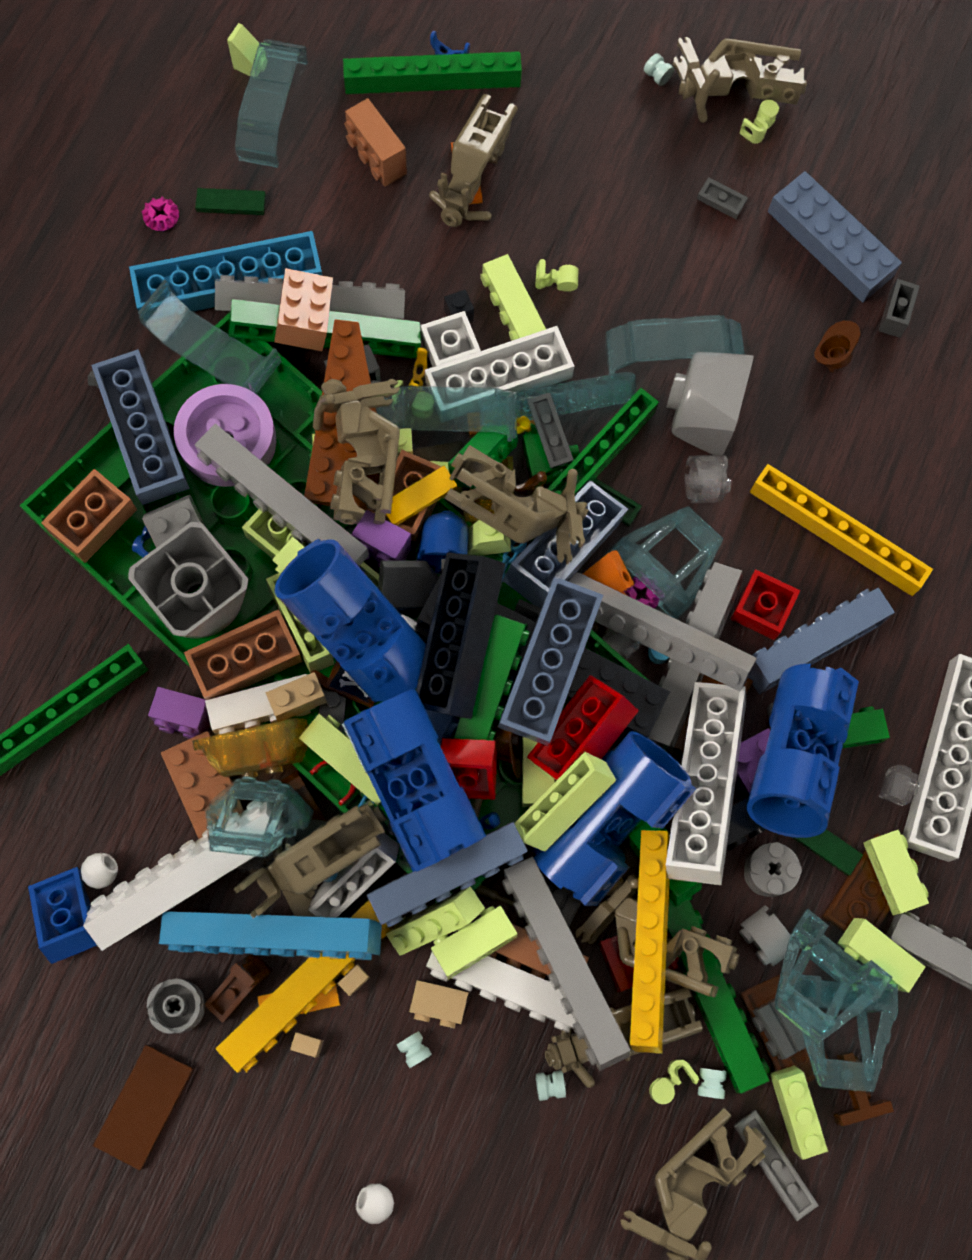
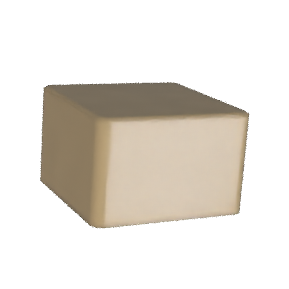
(353, 980)
(306, 1045)

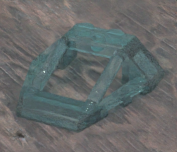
(653, 574)
(285, 799)
(815, 946)
(849, 1074)

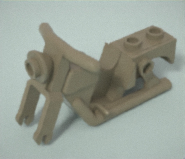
(737, 60)
(475, 146)
(374, 442)
(513, 515)
(319, 855)
(693, 942)
(677, 1024)
(682, 1183)

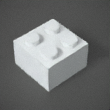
(449, 339)

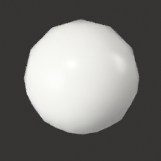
(99, 870)
(374, 1203)

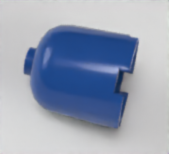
(442, 535)

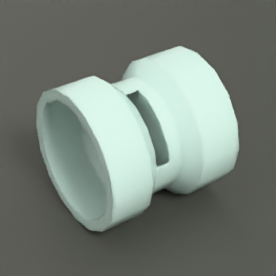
(659, 69)
(414, 1049)
(550, 1085)
(711, 1085)

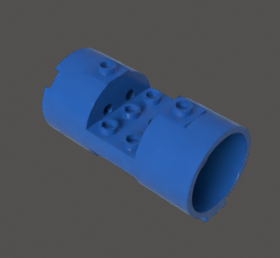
(352, 619)
(803, 751)
(413, 780)
(646, 788)

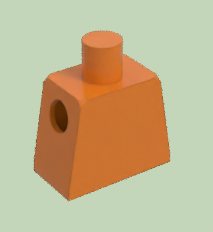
(611, 572)

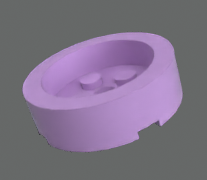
(233, 410)

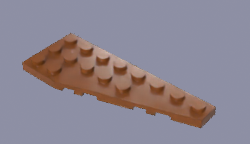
(348, 365)

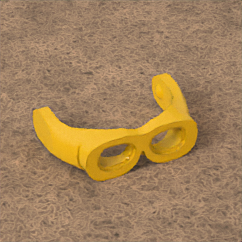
(421, 361)

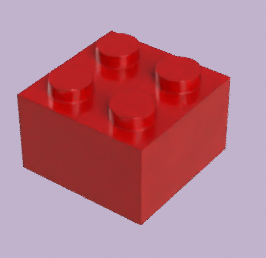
(765, 604)

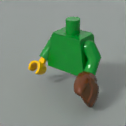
(536, 460)

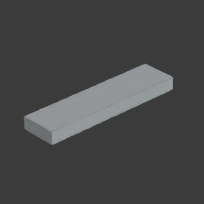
(780, 1170)

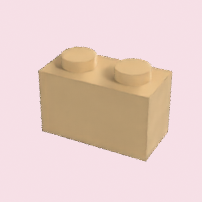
(296, 697)
(439, 1003)

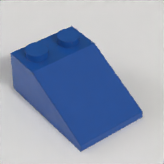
(59, 915)

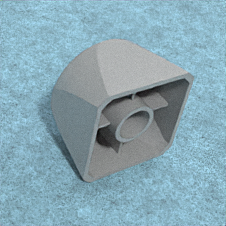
(709, 399)
(177, 566)

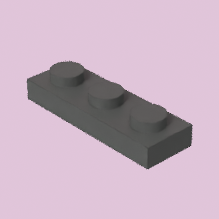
(550, 430)

